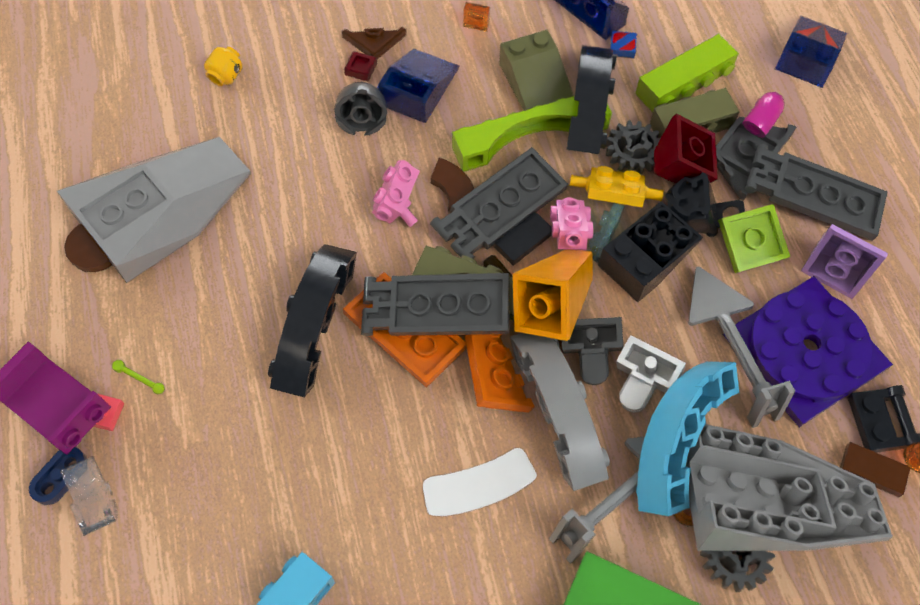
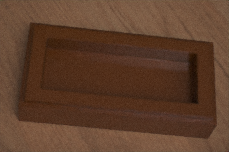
(882, 471)

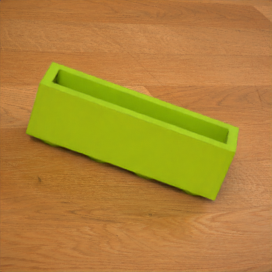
(687, 73)

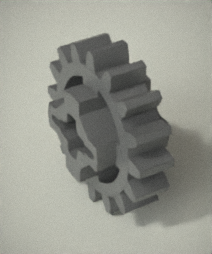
(632, 146)
(737, 568)

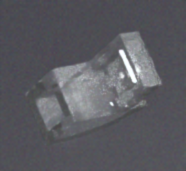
(92, 496)

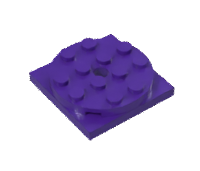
(821, 376)

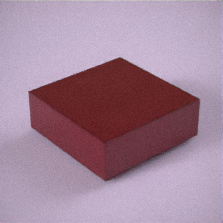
(360, 66)

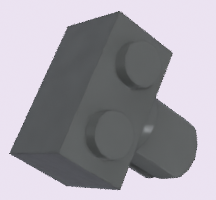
(593, 341)

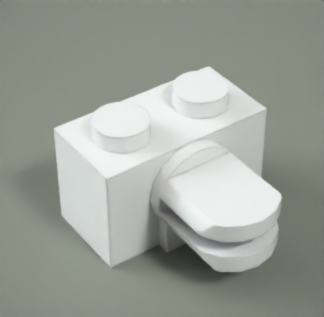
(647, 371)

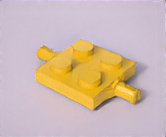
(616, 186)

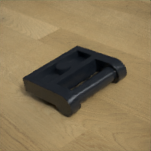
(875, 422)

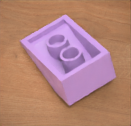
(843, 261)

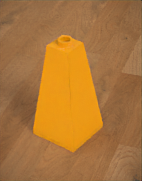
(552, 294)

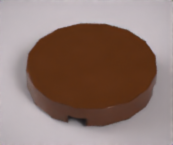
(84, 251)

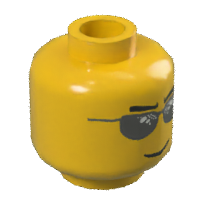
(223, 66)

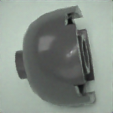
(360, 108)

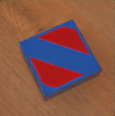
(623, 43)

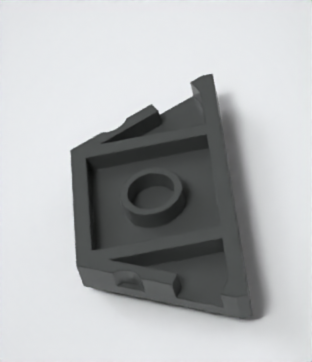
(738, 148)

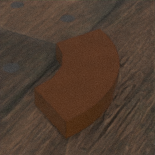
(451, 181)

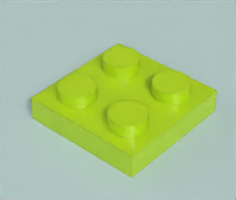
(754, 238)

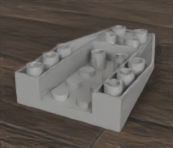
(156, 203)
(776, 497)

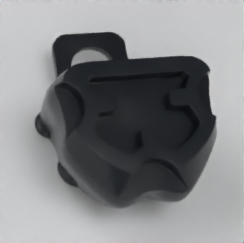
(696, 205)

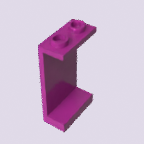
(49, 398)

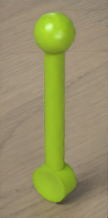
(119, 366)

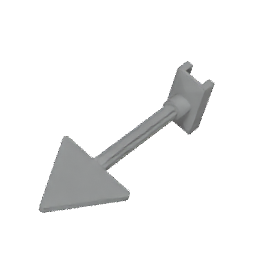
(718, 301)
(578, 531)

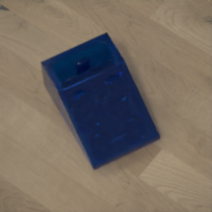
(416, 84)

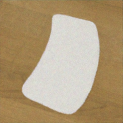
(478, 485)

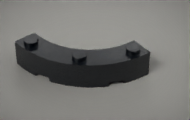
(592, 92)
(308, 317)

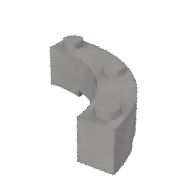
(564, 406)

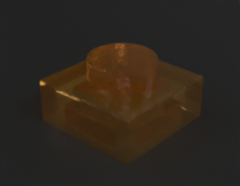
(476, 16)

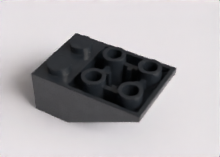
(648, 251)

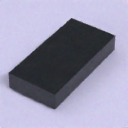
(523, 238)

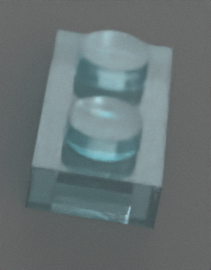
(609, 223)

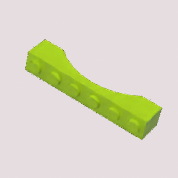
(479, 143)

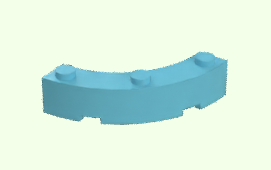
(674, 430)

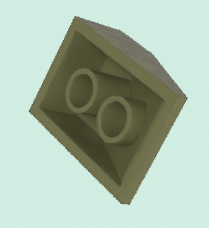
(534, 70)

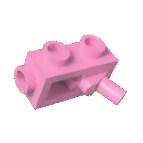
(392, 198)
(571, 224)

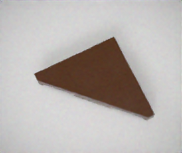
(374, 40)

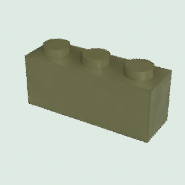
(710, 110)

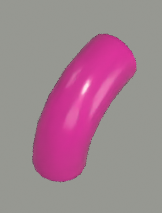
(764, 114)

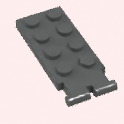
(817, 192)
(500, 204)
(438, 304)

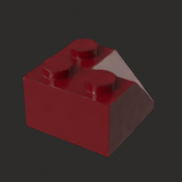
(685, 151)

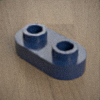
(51, 476)

